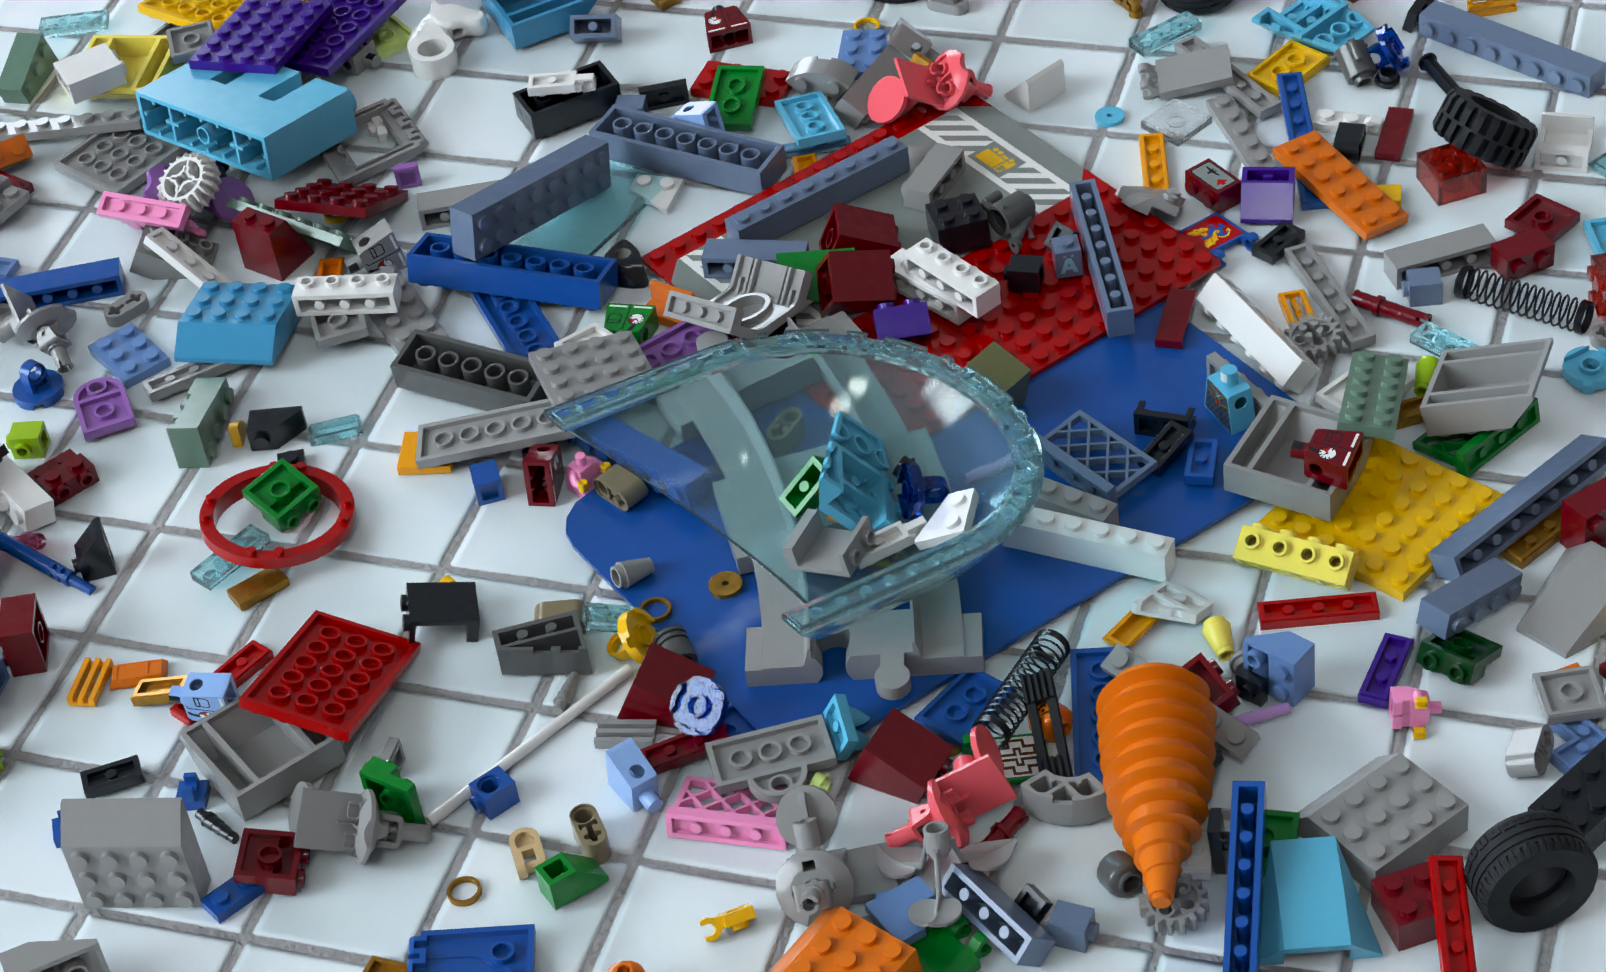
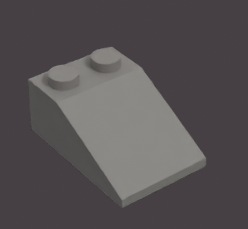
(55, 956)

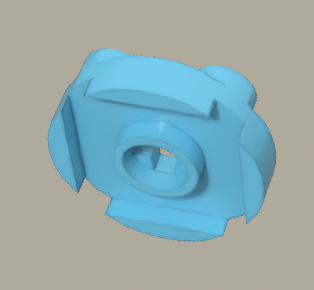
(1576, 373)

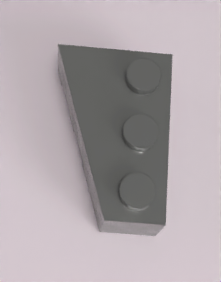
(543, 646)

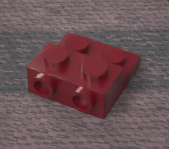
(65, 475)
(1222, 692)
(271, 861)

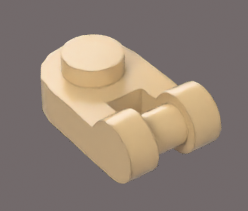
(523, 845)

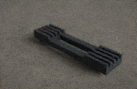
(1039, 689)

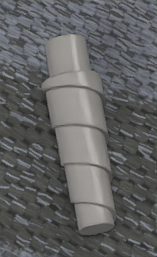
(566, 693)

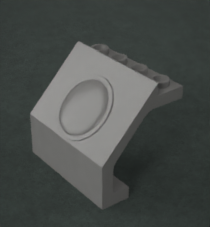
(754, 302)

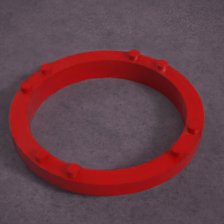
(231, 491)

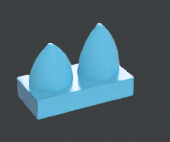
(841, 725)

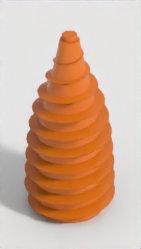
(1157, 767)

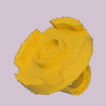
(634, 634)

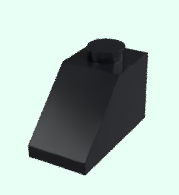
(274, 427)
(94, 553)

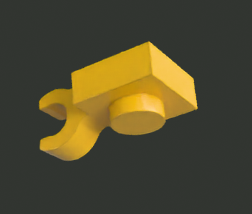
(735, 918)

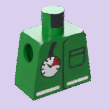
(639, 319)

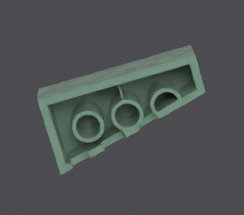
(200, 422)

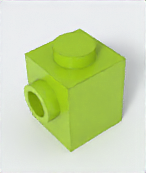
(28, 440)

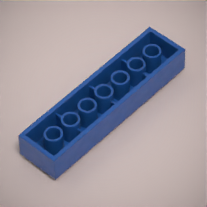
(516, 273)

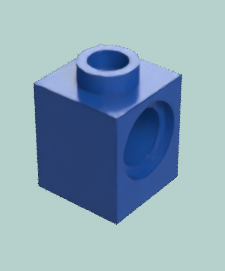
(487, 482)
(493, 793)

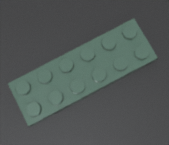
(300, 225)
(1373, 394)

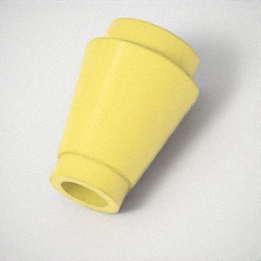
(1219, 637)

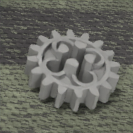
(1324, 332)
(1186, 909)

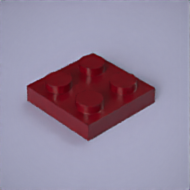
(1545, 214)

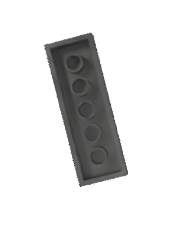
(465, 372)

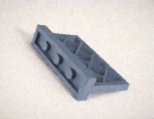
(1081, 476)

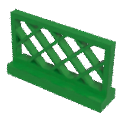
(1482, 448)

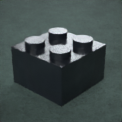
(958, 223)

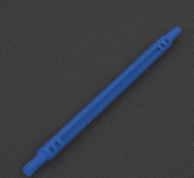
(44, 564)

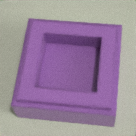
(407, 175)

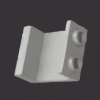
(826, 549)

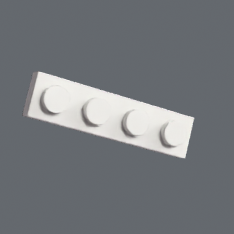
(182, 257)

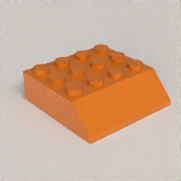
(847, 944)

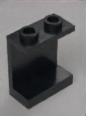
(440, 606)

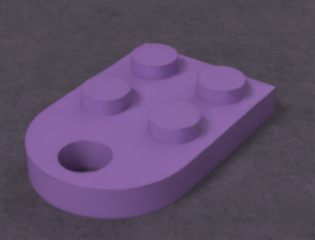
(103, 410)

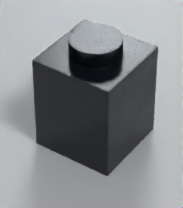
(1024, 273)

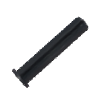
(1429, 63)

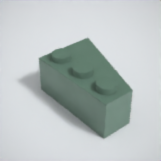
(26, 68)

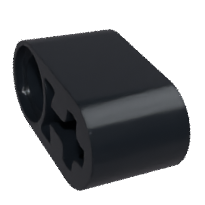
(1350, 140)

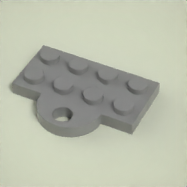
(771, 758)

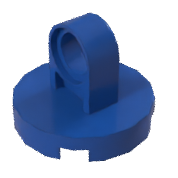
(37, 387)

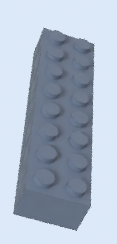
(690, 150)
(529, 197)

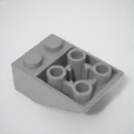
(154, 267)

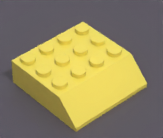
(144, 57)

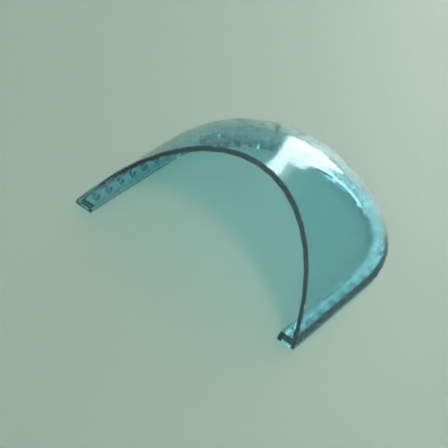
(746, 416)

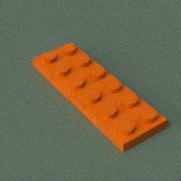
(1341, 185)

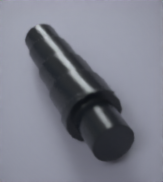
(214, 823)

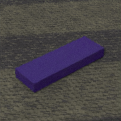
(1385, 670)

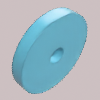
(1109, 116)

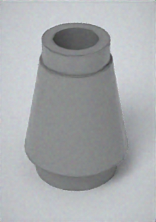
(631, 571)

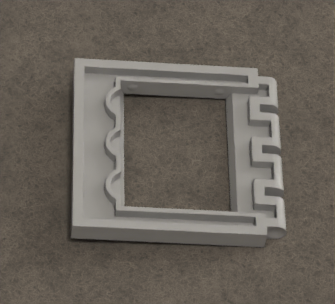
(400, 126)

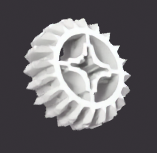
(190, 181)

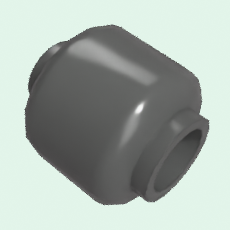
(1119, 874)

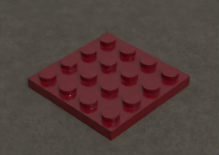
(341, 198)

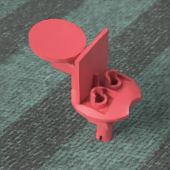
(939, 85)
(960, 795)

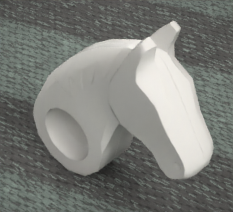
(432, 40)

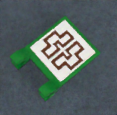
(1018, 756)

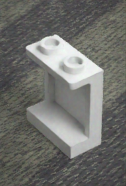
(1564, 142)

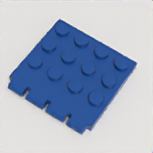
(474, 950)

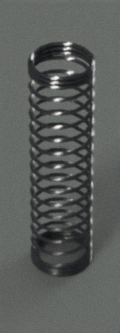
(1578, 328)
(999, 721)

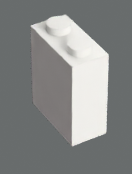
(90, 72)

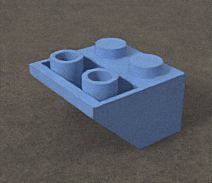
(1284, 661)

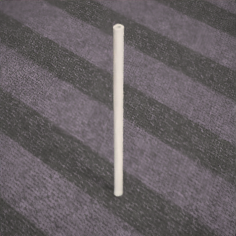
(535, 740)

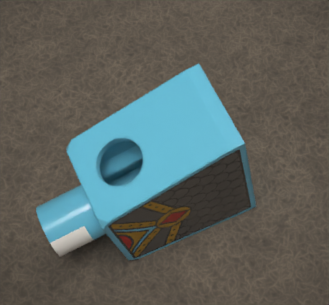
(1230, 399)

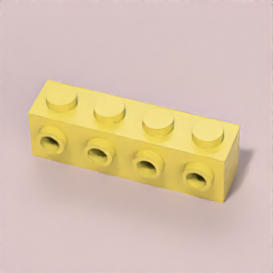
(1296, 557)

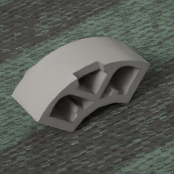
(817, 74)
(1064, 799)

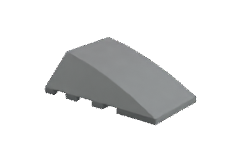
(1571, 603)

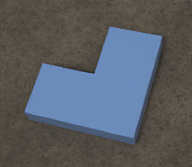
(1580, 740)
(892, 908)

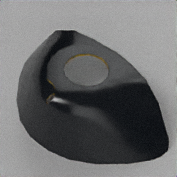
(630, 269)

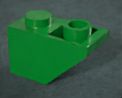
(568, 878)

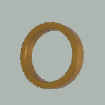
(666, 615)
(464, 879)

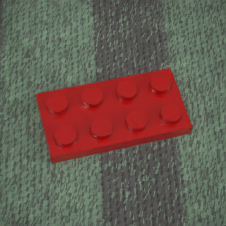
(773, 88)

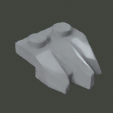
(1145, 199)

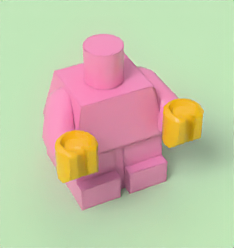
(582, 472)
(1411, 709)

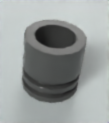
(676, 640)

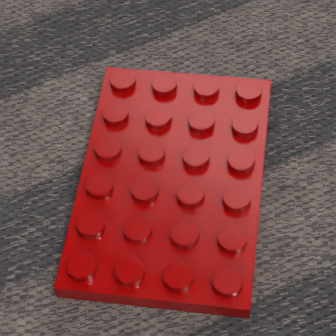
(330, 676)

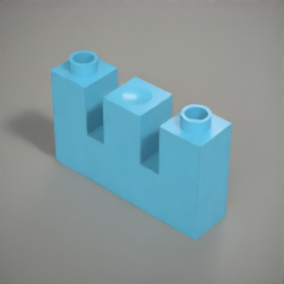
(248, 118)

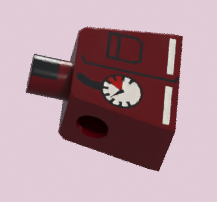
(727, 28)
(1330, 456)
(540, 465)

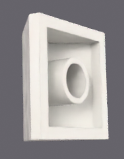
(1039, 88)

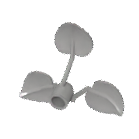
(904, 862)

